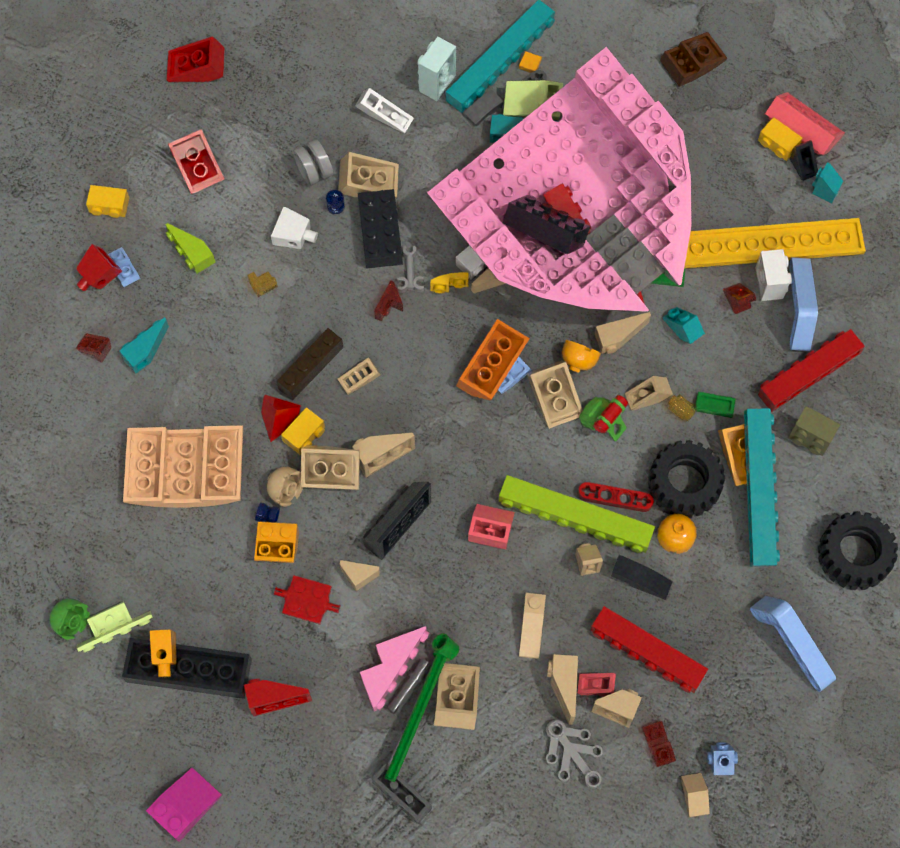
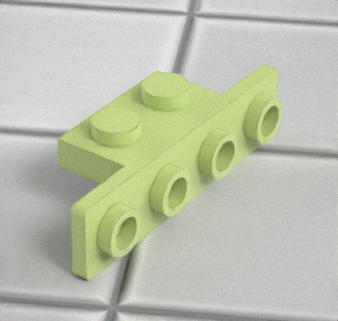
(111, 622)

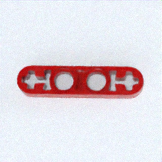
(615, 499)

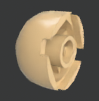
(284, 485)

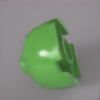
(69, 618)

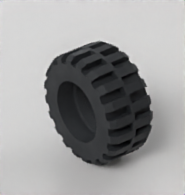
(692, 456)
(873, 532)

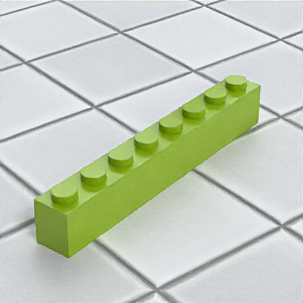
(576, 514)

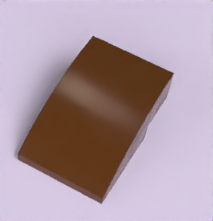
(692, 58)

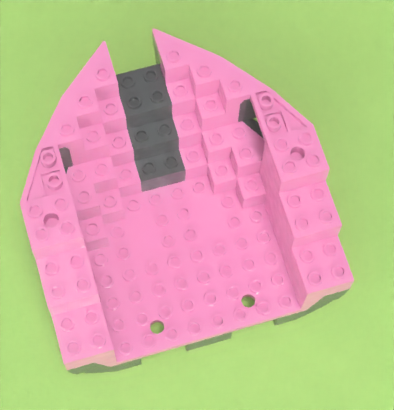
(624, 171)

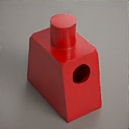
(96, 268)

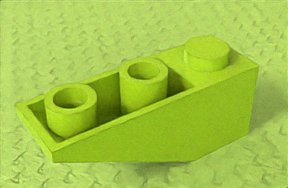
(194, 249)

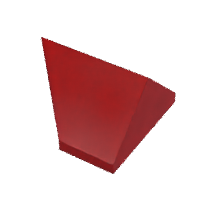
(278, 415)

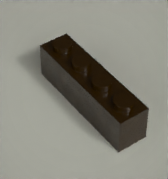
(310, 364)

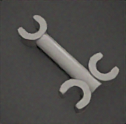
(410, 282)

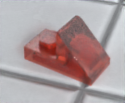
(739, 297)
(389, 299)
(95, 345)

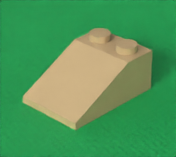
(366, 174)
(555, 393)
(382, 450)
(330, 467)
(564, 683)
(457, 696)

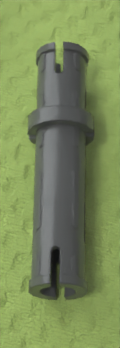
(409, 686)

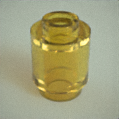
(681, 407)

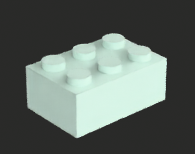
(437, 68)

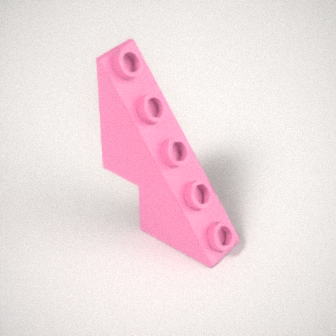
(394, 656)

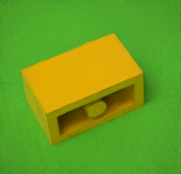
(779, 138)
(107, 201)
(303, 430)

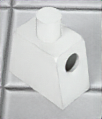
(292, 230)

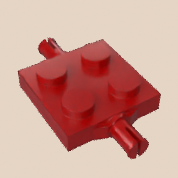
(307, 600)

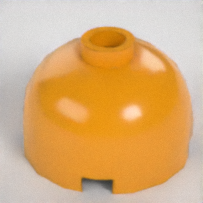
(579, 356)
(677, 533)

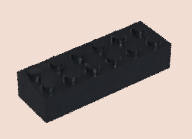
(195, 669)

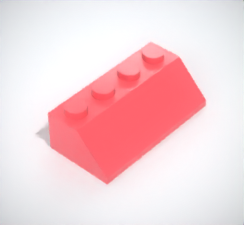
(805, 122)

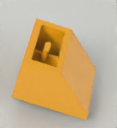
(276, 542)

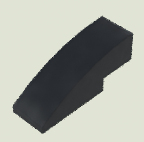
(641, 577)

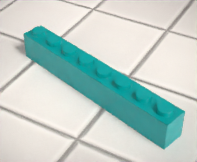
(500, 56)
(760, 487)

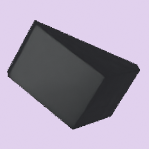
(804, 160)

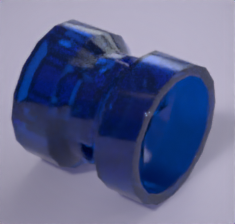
(335, 197)
(267, 513)

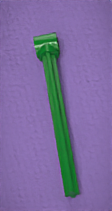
(444, 651)

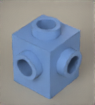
(722, 759)

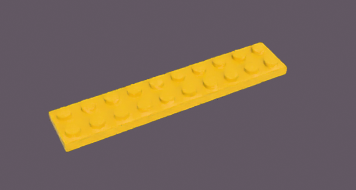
(798, 240)

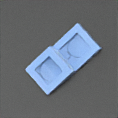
(517, 372)

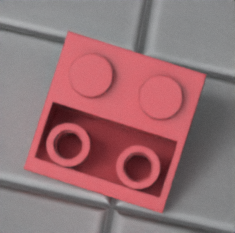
(490, 526)

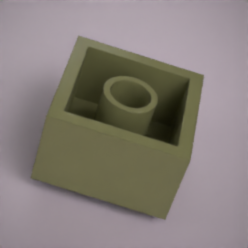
(814, 431)

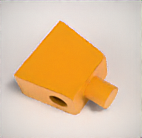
(160, 642)

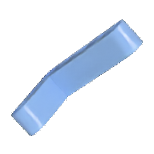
(804, 304)
(799, 642)

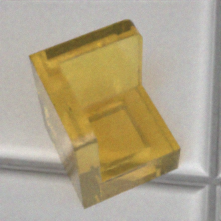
(262, 283)

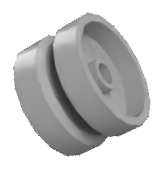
(312, 162)

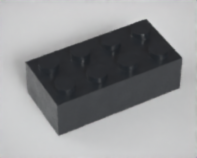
(546, 224)
(380, 228)

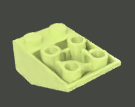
(527, 96)

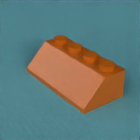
(492, 361)

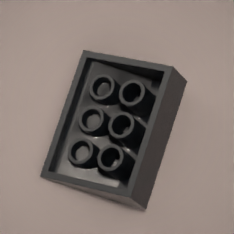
(398, 518)

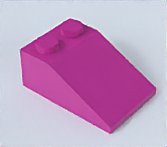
(184, 804)

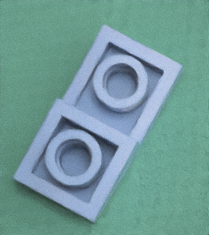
(128, 272)

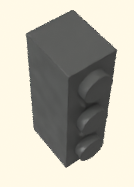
(402, 795)

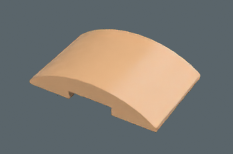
(183, 466)

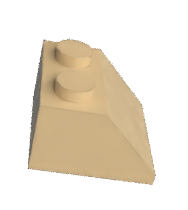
(618, 706)

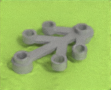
(572, 751)

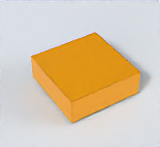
(530, 62)

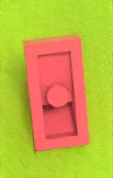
(596, 684)

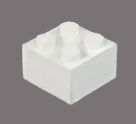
(773, 274)

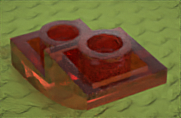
(658, 743)

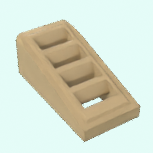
(355, 371)

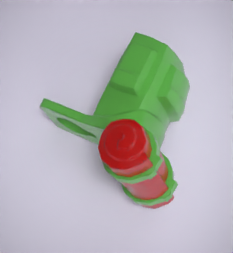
(603, 414)

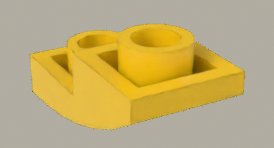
(442, 283)

